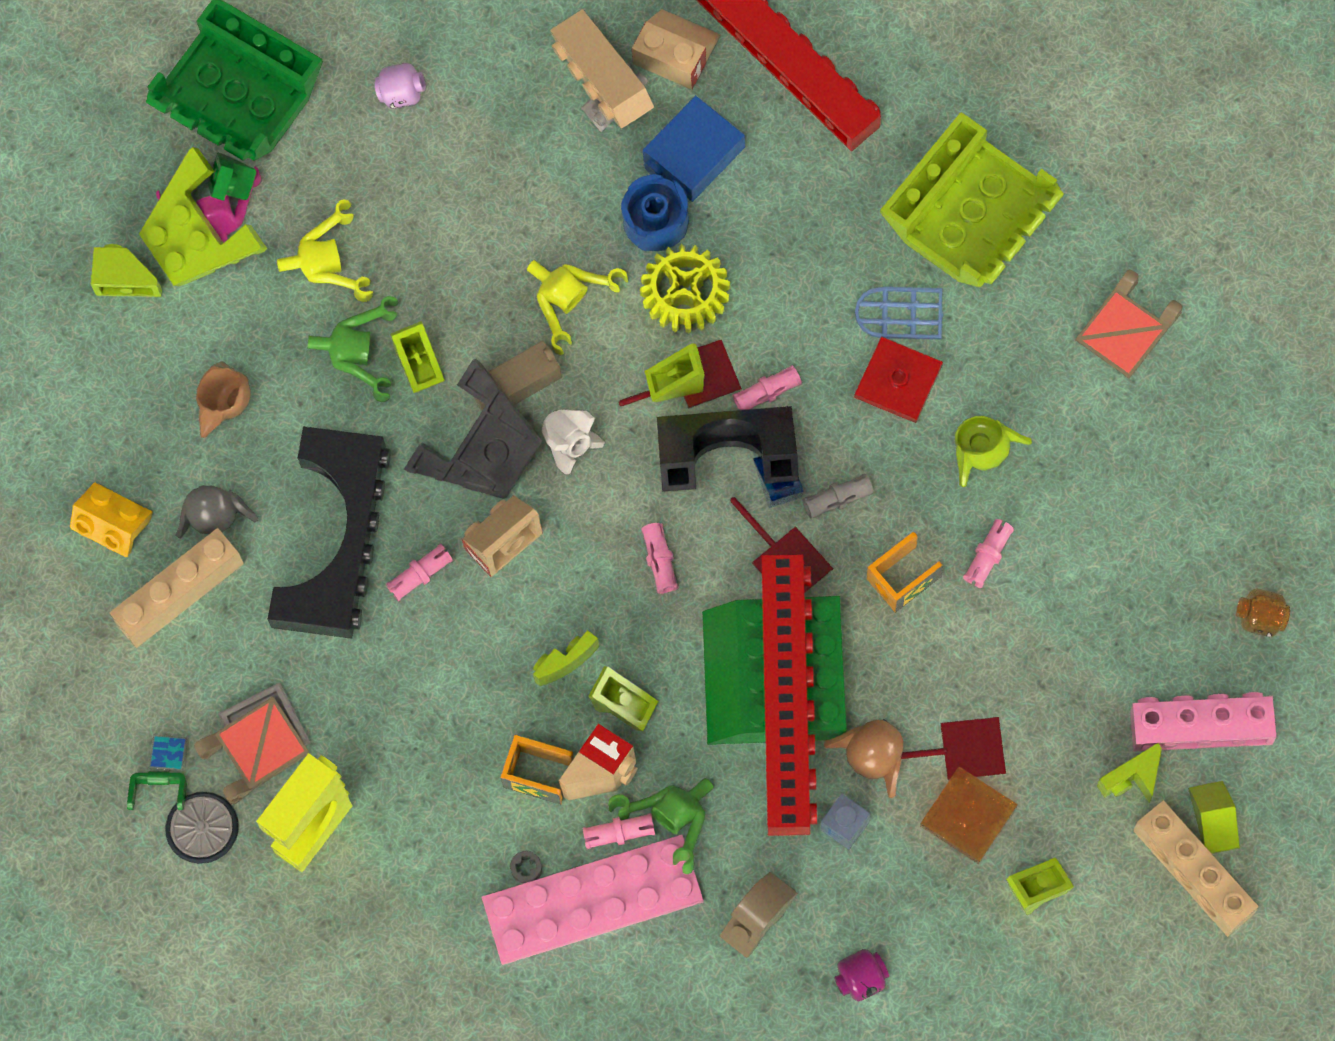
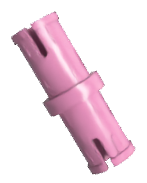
(767, 389)
(988, 553)
(659, 558)
(419, 572)
(618, 831)

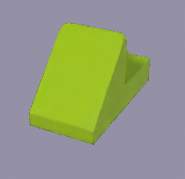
(622, 699)
(1141, 769)
(1039, 884)

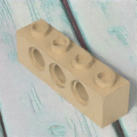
(1195, 868)

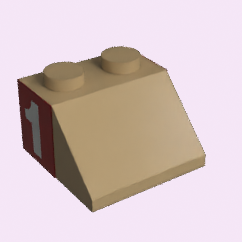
(674, 48)
(502, 534)
(599, 766)

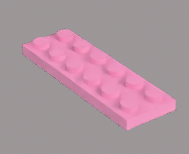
(590, 900)

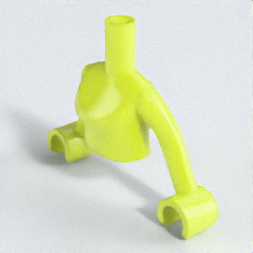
(321, 258)
(565, 291)

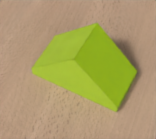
(417, 357)
(676, 375)
(1215, 816)

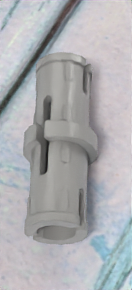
(837, 496)

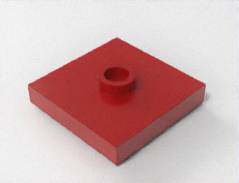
(898, 379)

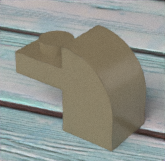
(757, 913)

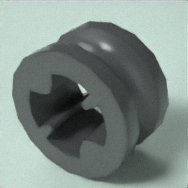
(517, 862)

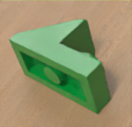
(230, 178)

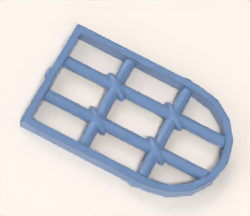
(910, 305)

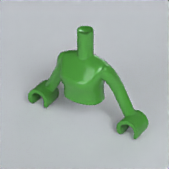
(352, 346)
(673, 810)

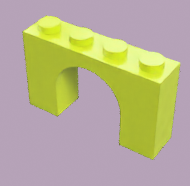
(306, 811)

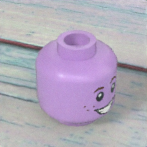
(399, 85)

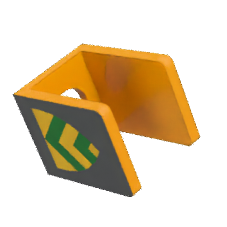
(886, 561)
(538, 749)

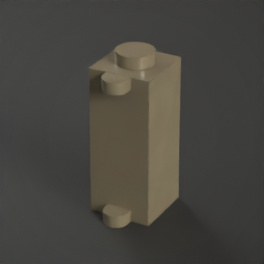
(526, 373)

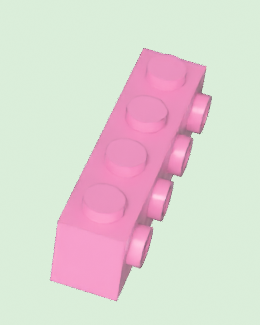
(1203, 723)

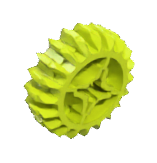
(666, 306)

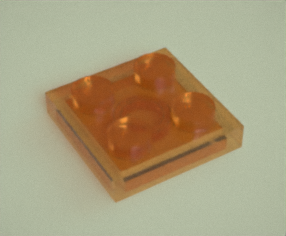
(968, 815)

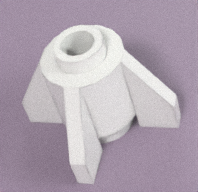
(569, 436)

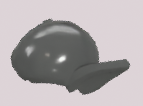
(211, 509)

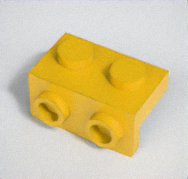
(109, 518)

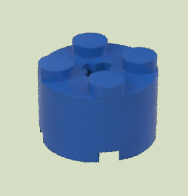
(657, 230)

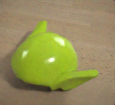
(983, 445)

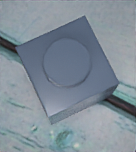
(845, 821)

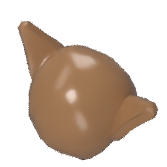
(221, 396)
(873, 751)

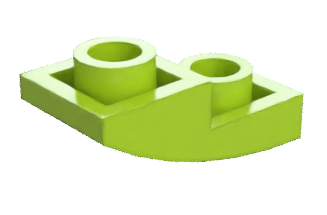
(556, 665)

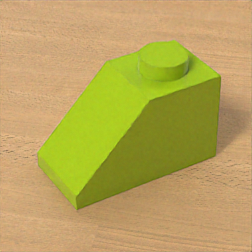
(121, 274)

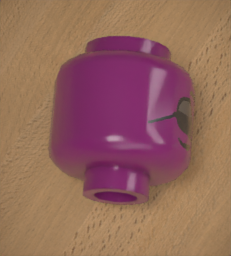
(861, 975)

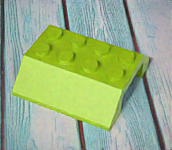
(969, 204)

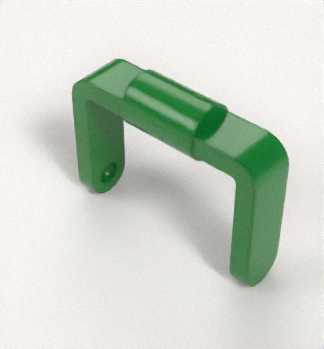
(157, 778)

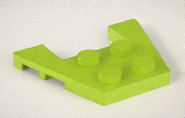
(183, 236)

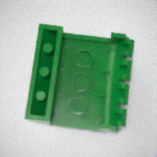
(237, 83)

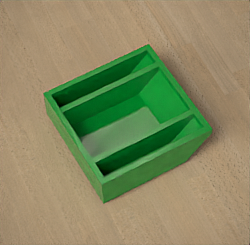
(737, 671)

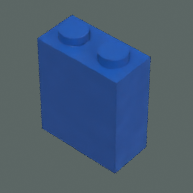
(693, 148)

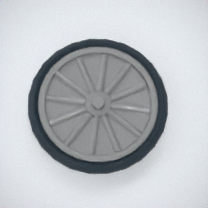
(203, 828)

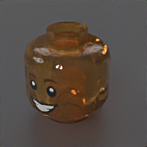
(1263, 612)

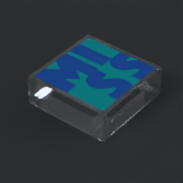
(168, 753)

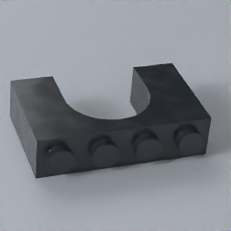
(763, 431)

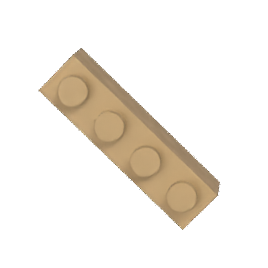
(601, 68)
(176, 587)

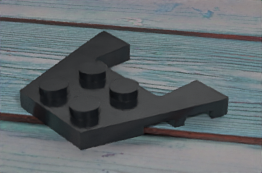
(494, 448)

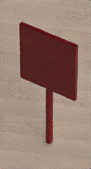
(718, 377)
(790, 544)
(969, 745)

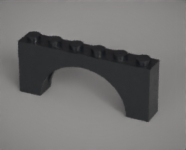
(331, 598)

